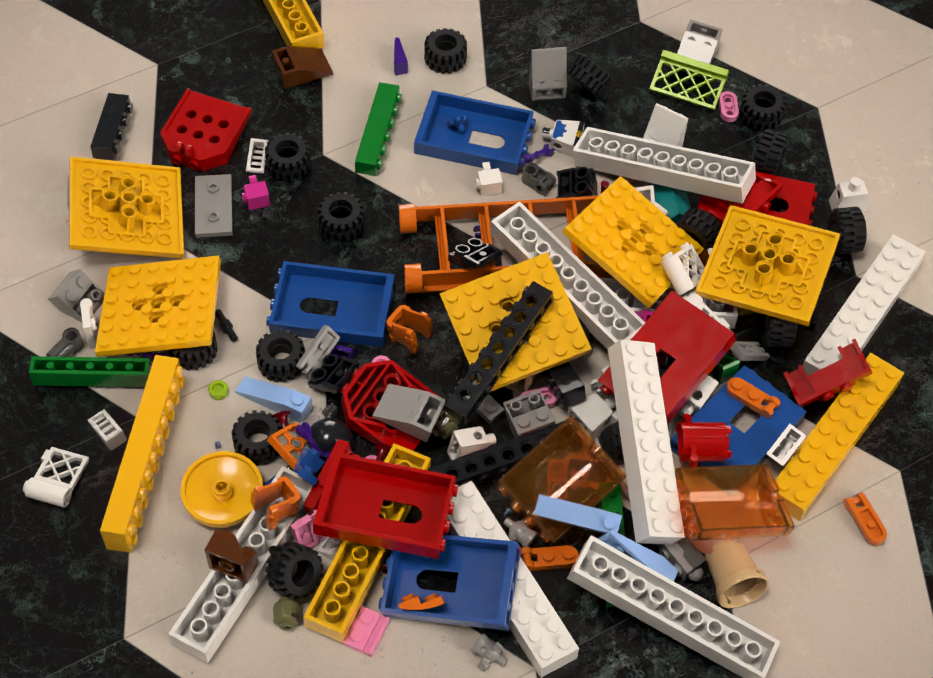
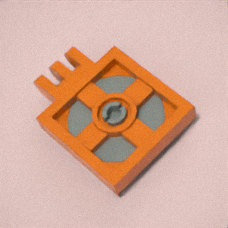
(288, 444)

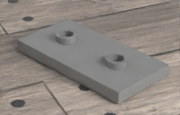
(213, 206)

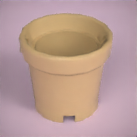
(735, 574)

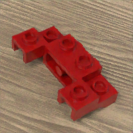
(757, 199)
(830, 379)
(313, 498)

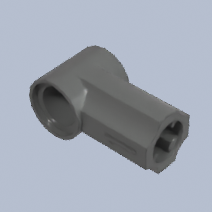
(65, 346)

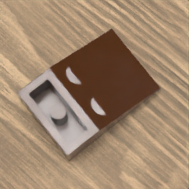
(300, 65)

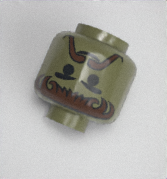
(445, 426)
(286, 613)

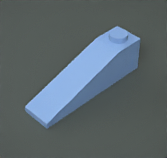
(276, 398)
(577, 515)
(640, 553)

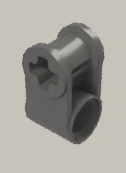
(536, 178)

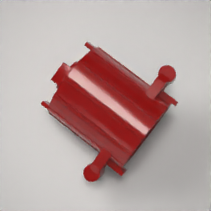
(702, 441)

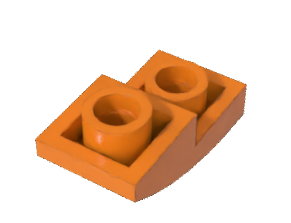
(415, 603)

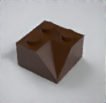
(228, 557)

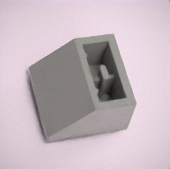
(72, 291)
(528, 413)

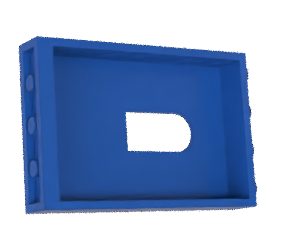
(446, 143)
(361, 296)
(753, 445)
(483, 588)

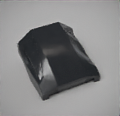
(576, 182)
(474, 254)
(333, 374)

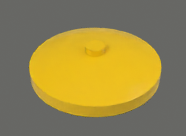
(219, 488)

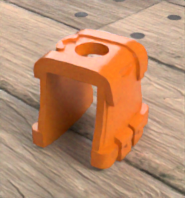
(418, 321)
(278, 512)

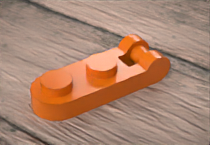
(752, 396)
(866, 518)
(549, 557)

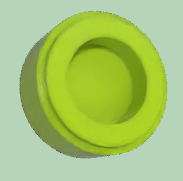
(218, 390)

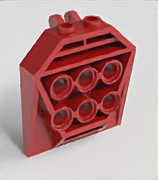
(203, 131)
(361, 398)

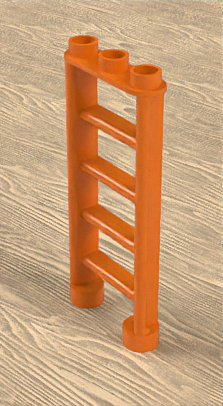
(445, 279)

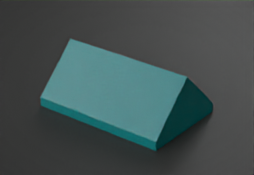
(672, 199)

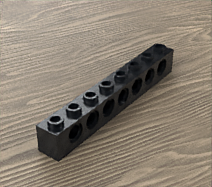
(466, 409)
(495, 456)

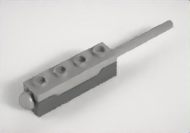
(680, 554)

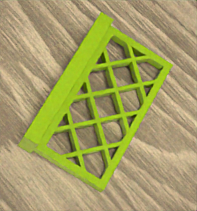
(690, 66)

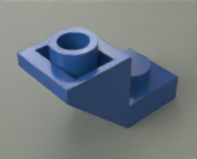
(309, 464)

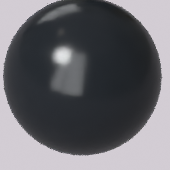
(328, 431)

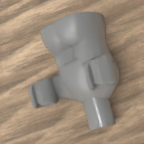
(521, 532)
(489, 651)

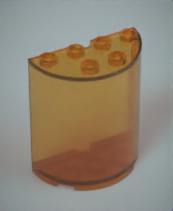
(562, 467)
(731, 503)

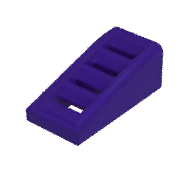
(400, 59)

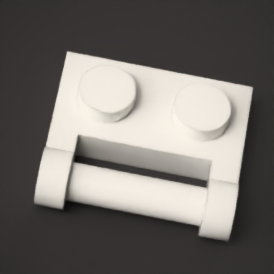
(89, 322)

